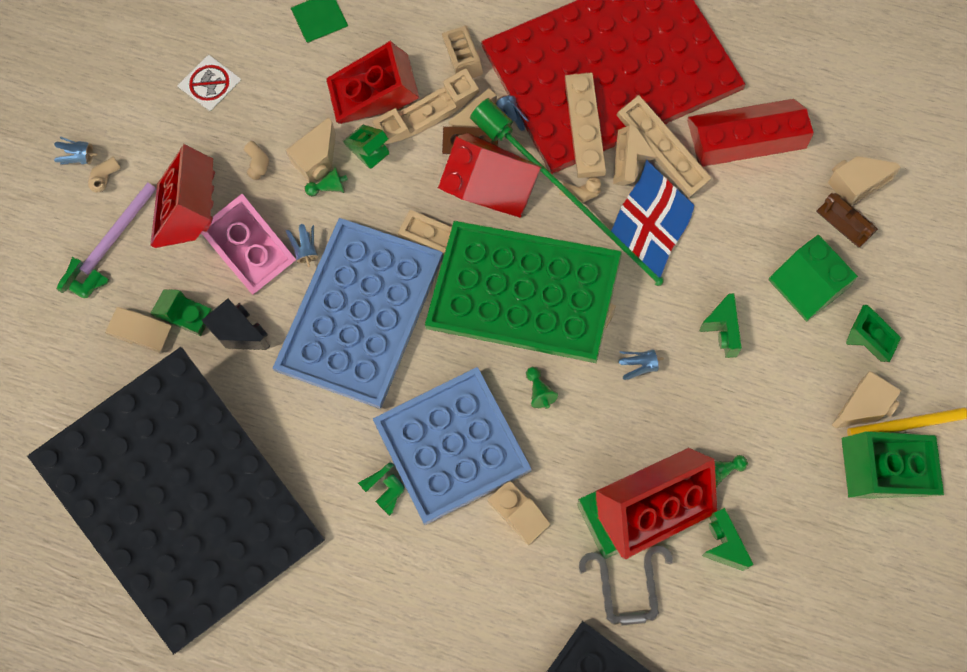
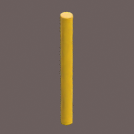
(912, 422)

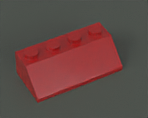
(750, 132)
(183, 199)
(658, 501)

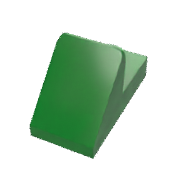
(368, 145)
(180, 311)
(725, 320)
(874, 334)
(732, 550)

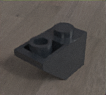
(233, 329)

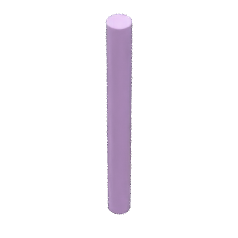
(117, 228)

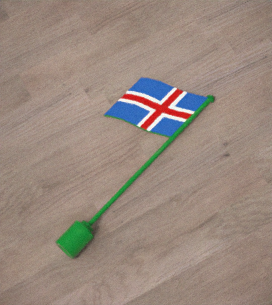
(647, 220)

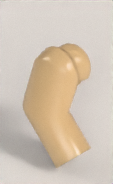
(259, 160)
(100, 174)
(586, 191)

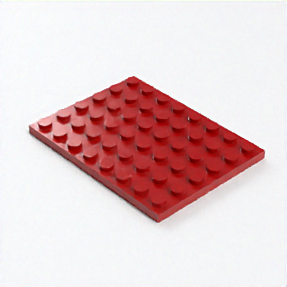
(630, 48)

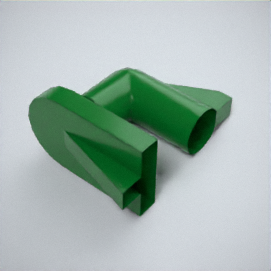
(93, 281)
(389, 497)

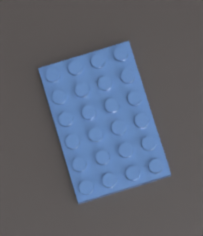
(359, 313)

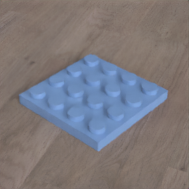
(451, 445)

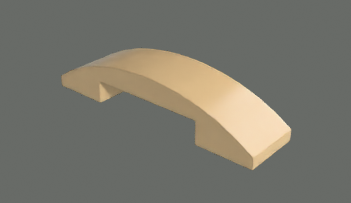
(430, 110)

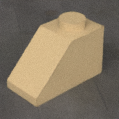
(314, 151)
(861, 177)
(868, 402)

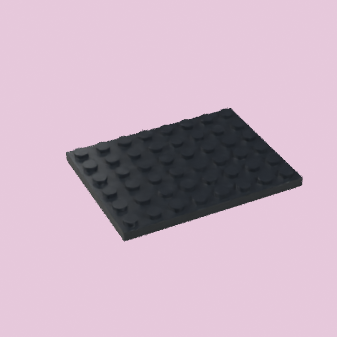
(176, 499)

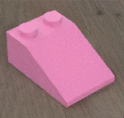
(247, 244)

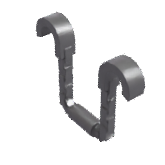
(635, 617)

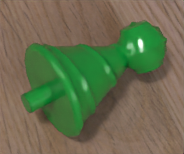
(331, 182)
(542, 394)
(723, 469)

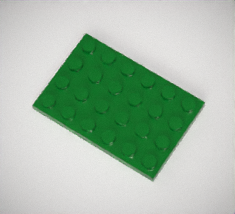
(524, 291)

